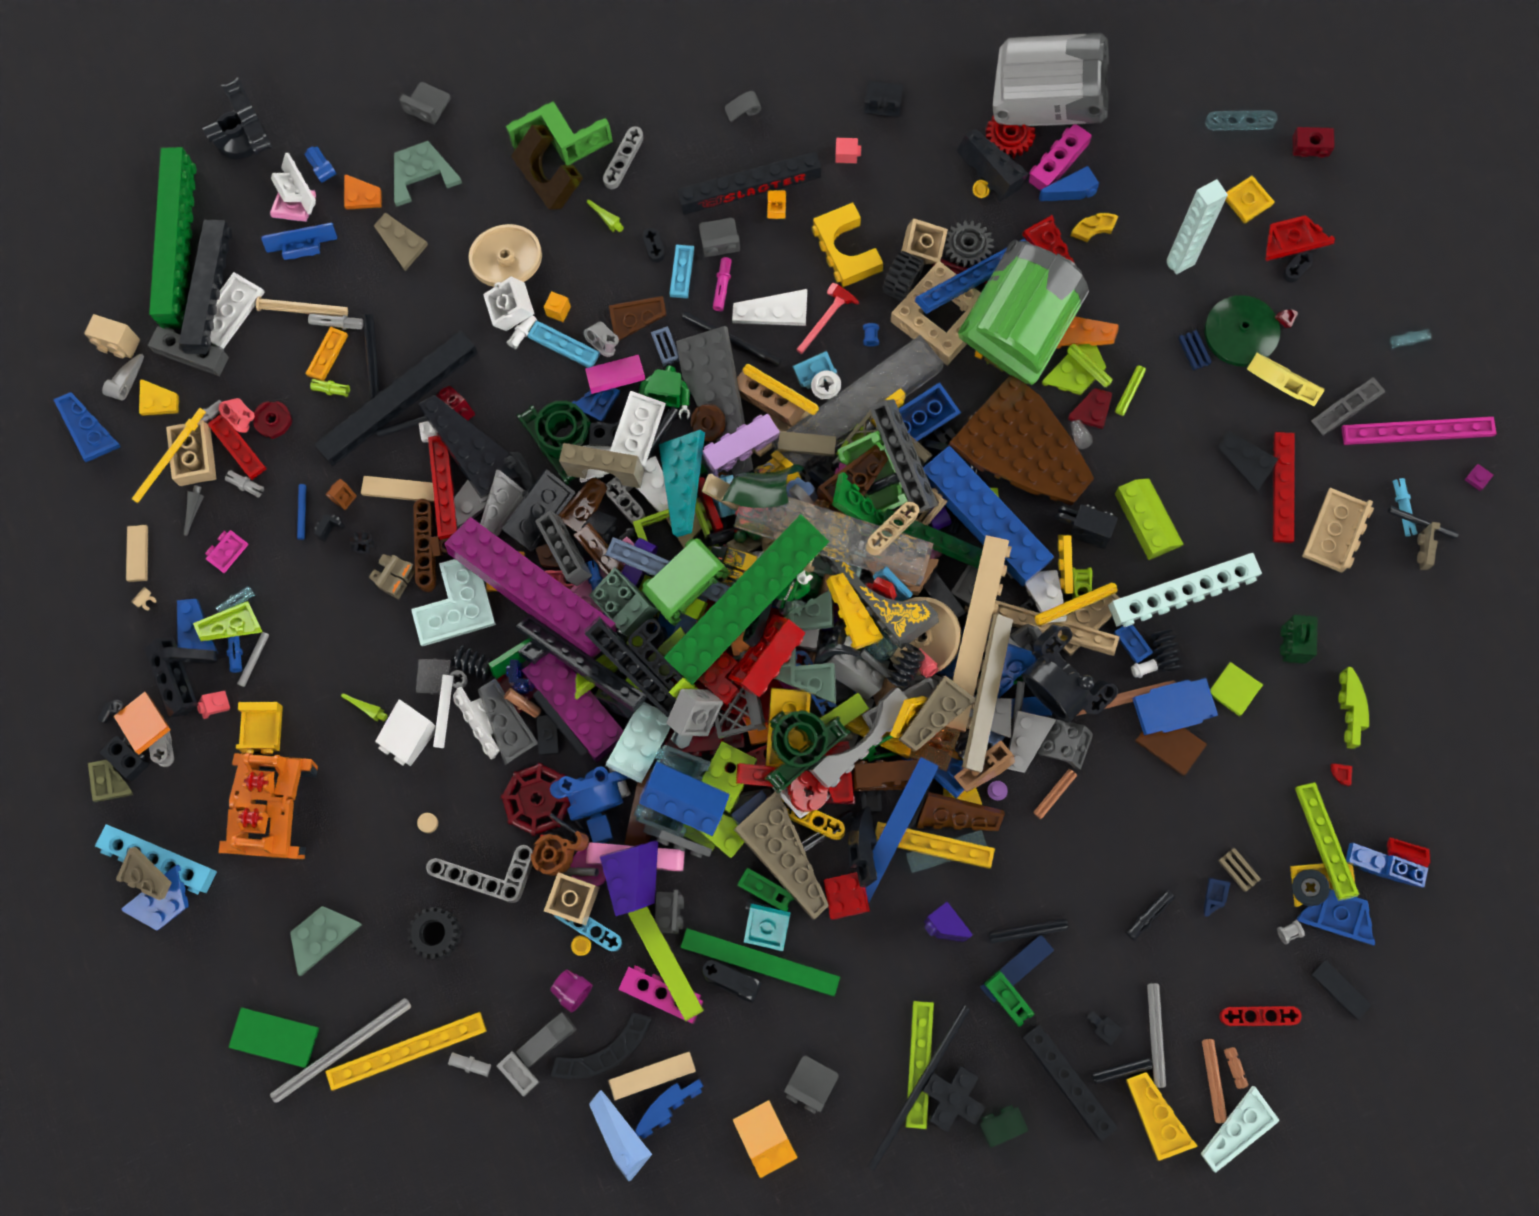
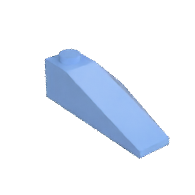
(621, 1140)

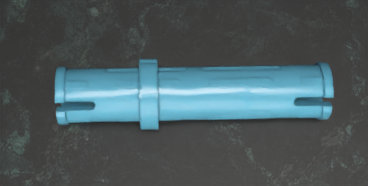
(1403, 500)

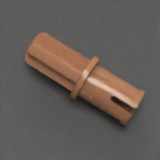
(522, 703)

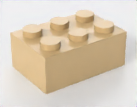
(195, 457)

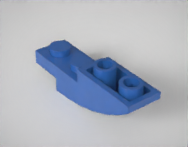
(1386, 866)
(659, 1111)

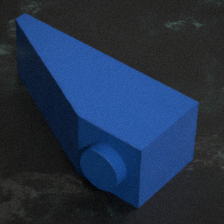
(1073, 187)

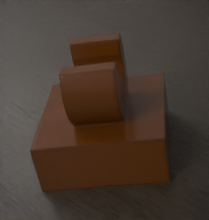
(437, 546)

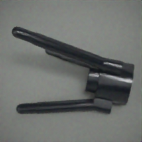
(574, 837)

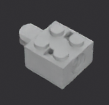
(693, 715)

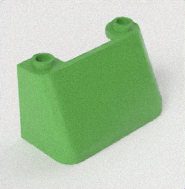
(889, 497)
(684, 580)

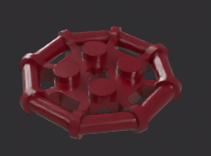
(525, 796)

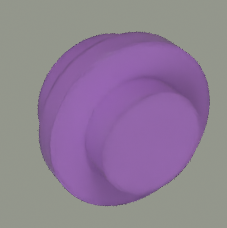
(997, 790)

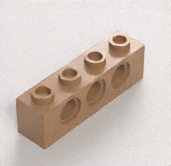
(773, 406)

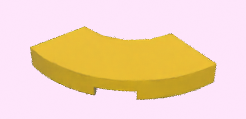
(1093, 225)

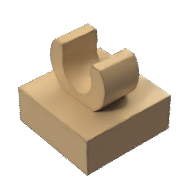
(142, 597)

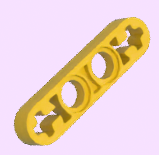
(807, 821)

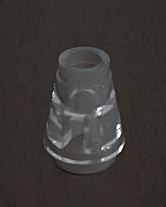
(1081, 435)

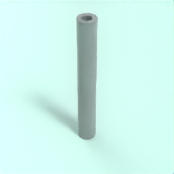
(253, 659)

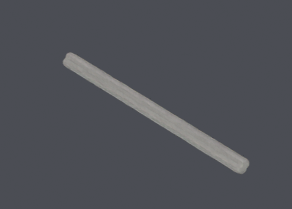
(340, 1050)

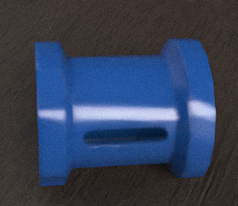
(871, 334)

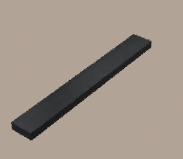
(581, 662)

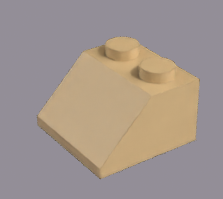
(925, 241)

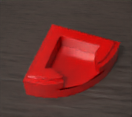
(1342, 773)

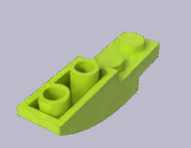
(1354, 700)

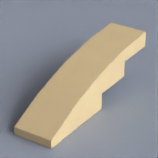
(651, 1076)

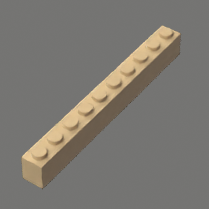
(979, 622)

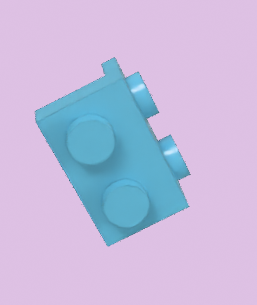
(809, 368)

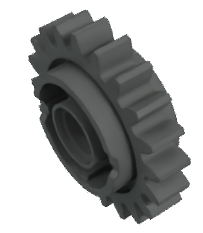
(968, 234)

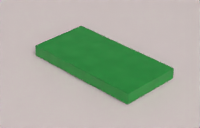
(274, 1037)

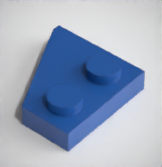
(598, 404)

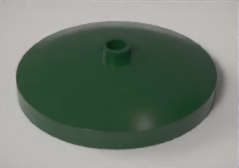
(1240, 329)

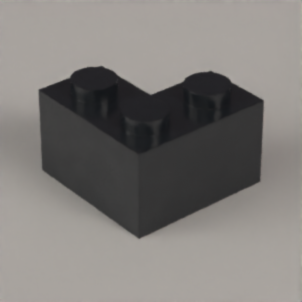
(604, 525)

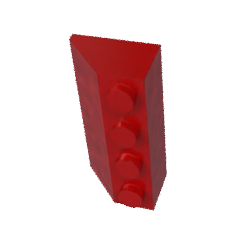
(766, 658)

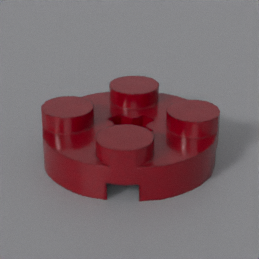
(282, 421)

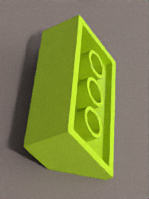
(1148, 518)

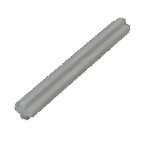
(1156, 1035)

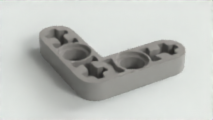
(623, 494)

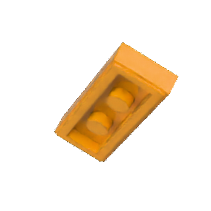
(326, 354)

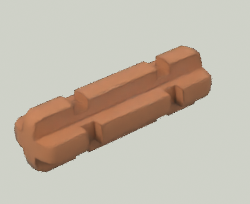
(1236, 1068)

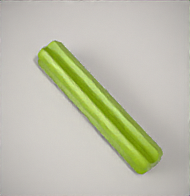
(1089, 365)
(1130, 390)

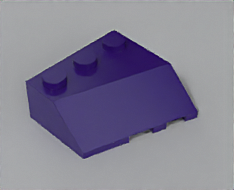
(631, 876)

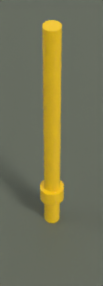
(191, 425)

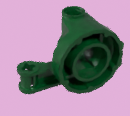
(548, 423)
(819, 740)

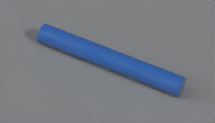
(301, 511)

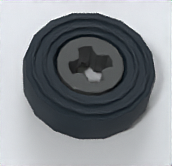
(1309, 898)

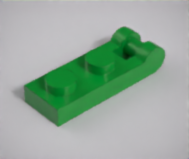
(765, 889)
(1008, 998)

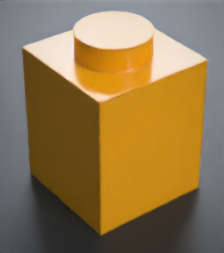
(557, 306)

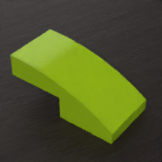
(682, 684)

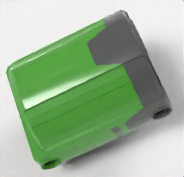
(1025, 310)

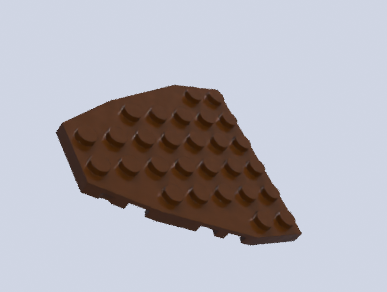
(1024, 443)

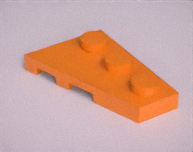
(1089, 332)

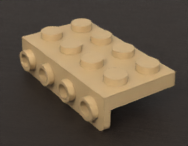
(1338, 530)

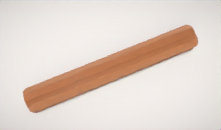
(1214, 1080)

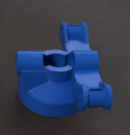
(590, 794)

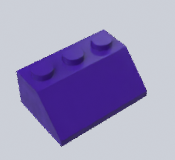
(947, 925)

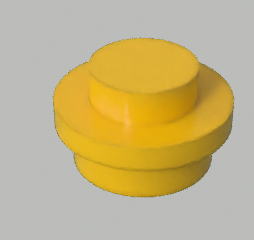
(980, 189)
(581, 945)

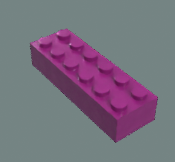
(583, 715)

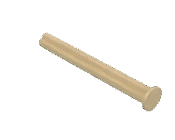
(297, 307)

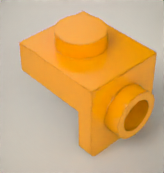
(776, 204)

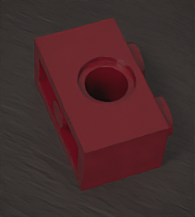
(1320, 136)

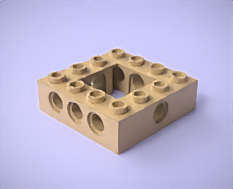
(910, 319)

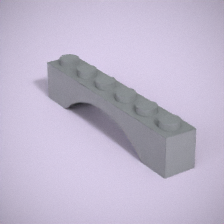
(831, 767)

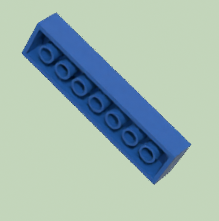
(986, 514)

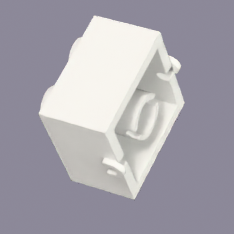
(508, 303)

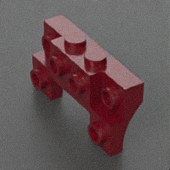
(709, 744)

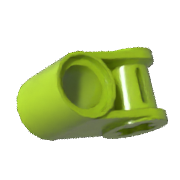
(1081, 581)

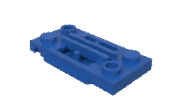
(1175, 706)

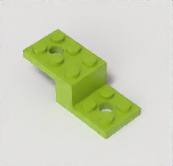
(719, 778)

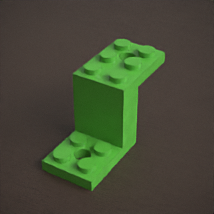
(568, 145)

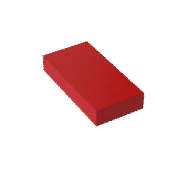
(1409, 852)

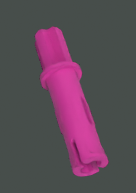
(722, 283)

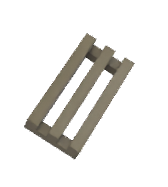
(1252, 873)

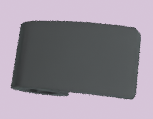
(744, 103)

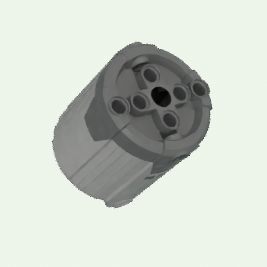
(1052, 80)

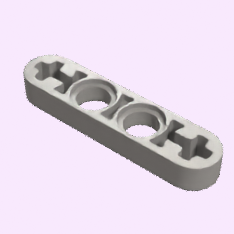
(622, 157)

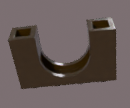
(529, 159)

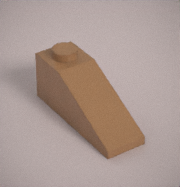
(996, 761)

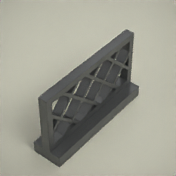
(755, 712)

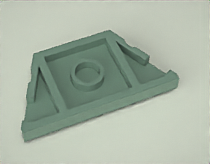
(319, 936)

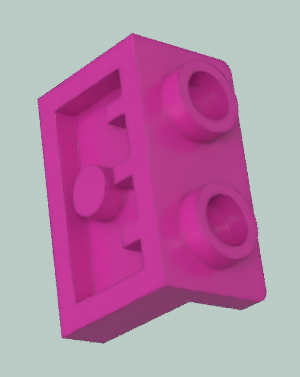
(226, 550)

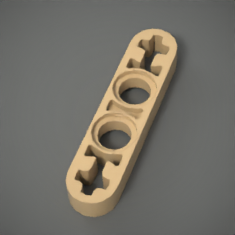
(891, 527)

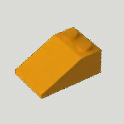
(764, 1139)

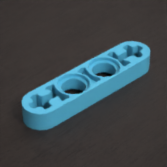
(586, 931)

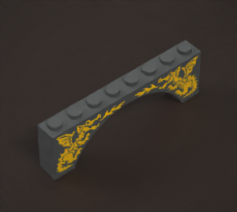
(899, 619)

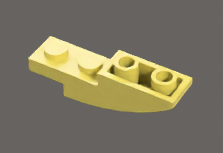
(1285, 379)

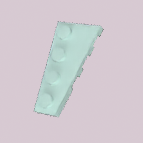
(1242, 1128)

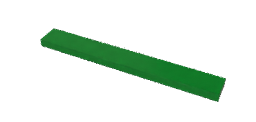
(760, 962)

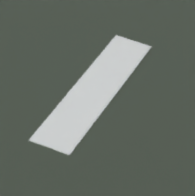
(443, 711)

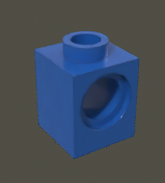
(600, 828)

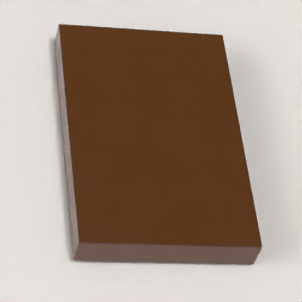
(1175, 748)

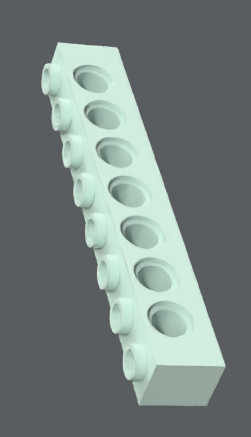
(1196, 226)
(1246, 565)

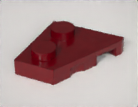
(1093, 409)

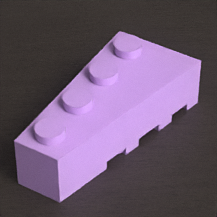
(739, 445)

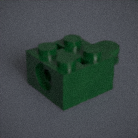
(1299, 639)

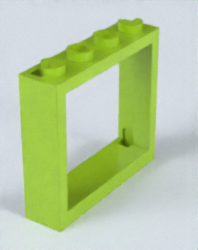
(699, 510)

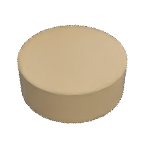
(427, 823)

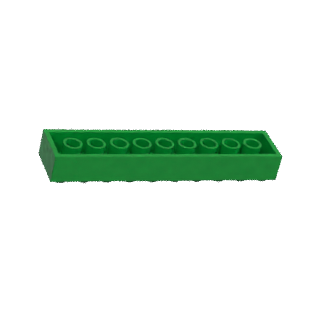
(172, 238)
(746, 598)

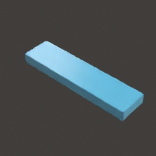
(563, 344)

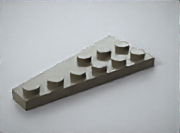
(778, 846)

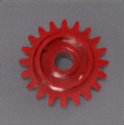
(1010, 144)

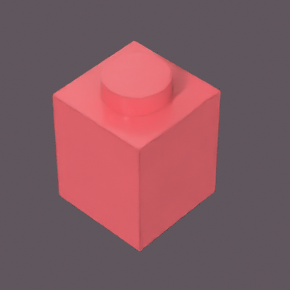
(847, 150)

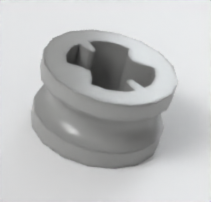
(458, 673)

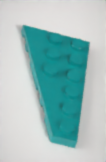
(681, 472)

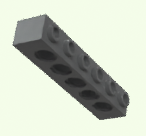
(903, 455)

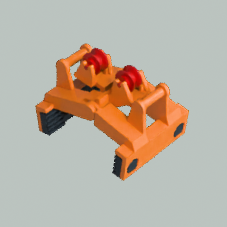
(256, 782)

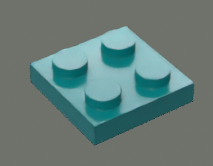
(767, 927)

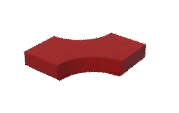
(883, 588)

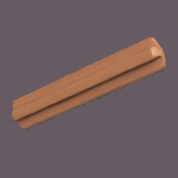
(1055, 793)

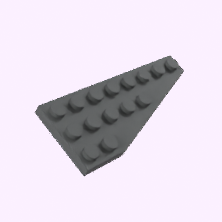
(712, 379)

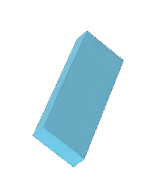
(682, 271)

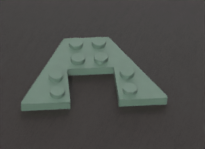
(816, 678)

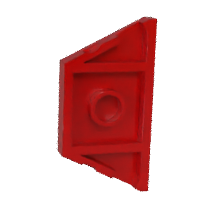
(1295, 237)

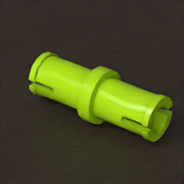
(330, 387)

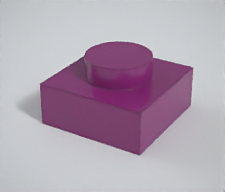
(1478, 477)

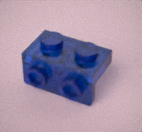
(516, 680)

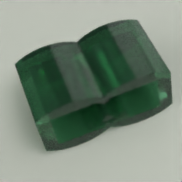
(1003, 1127)

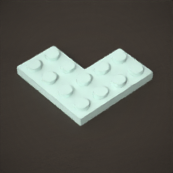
(463, 611)

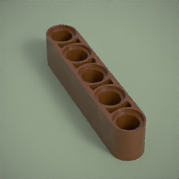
(421, 537)

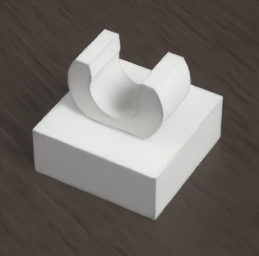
(426, 431)

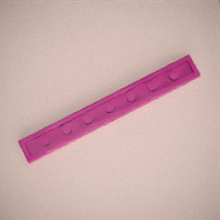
(1418, 430)

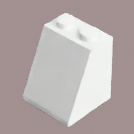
(405, 734)

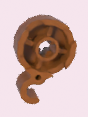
(563, 853)

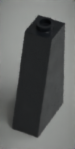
(936, 589)

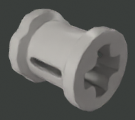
(1290, 932)

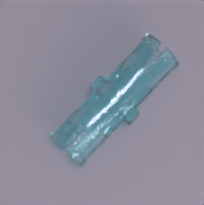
(1410, 338)
(246, 593)

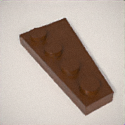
(946, 811)

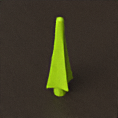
(611, 220)
(373, 711)

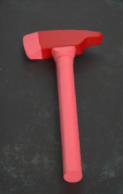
(841, 296)

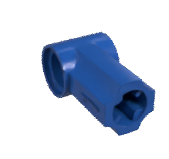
(320, 165)

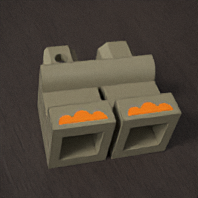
(395, 567)

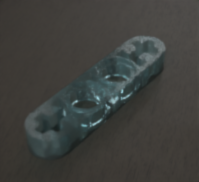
(1241, 117)

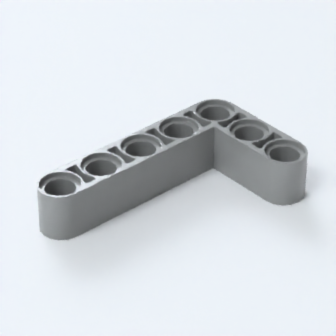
(484, 880)

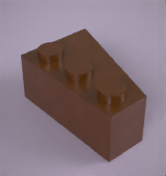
(882, 775)

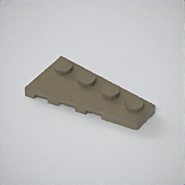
(938, 711)

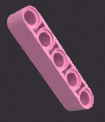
(666, 858)

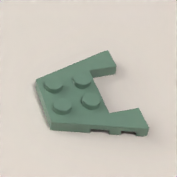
(418, 164)

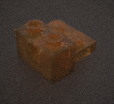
(939, 748)

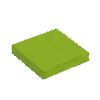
(1235, 689)

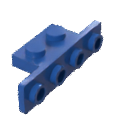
(300, 241)

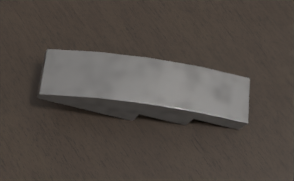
(1348, 406)

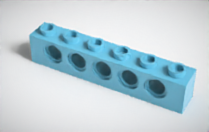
(112, 836)

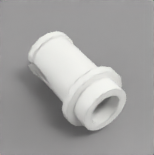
(1139, 670)

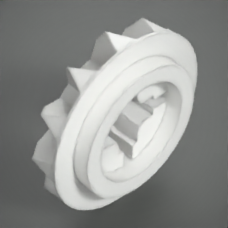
(818, 382)

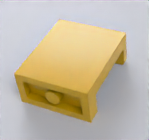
(260, 727)

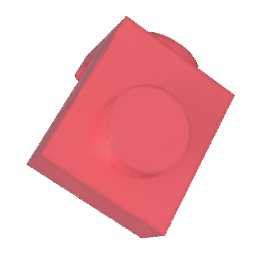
(213, 704)

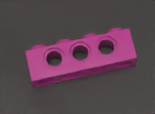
(1075, 136)
(630, 986)

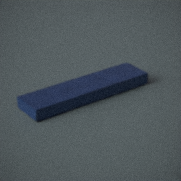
(1023, 963)

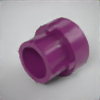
(571, 990)

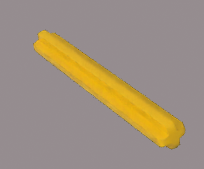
(780, 389)
(1075, 604)

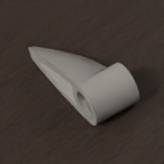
(123, 379)

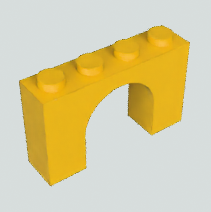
(847, 268)

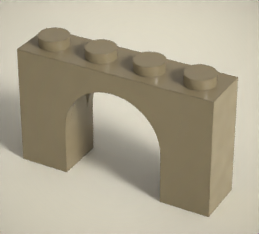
(578, 459)

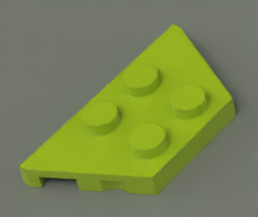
(1071, 375)

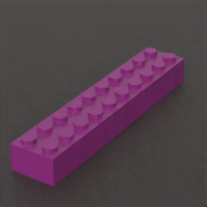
(525, 584)

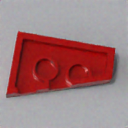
(844, 789)

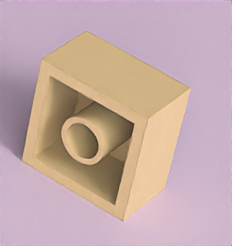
(112, 337)
(571, 899)

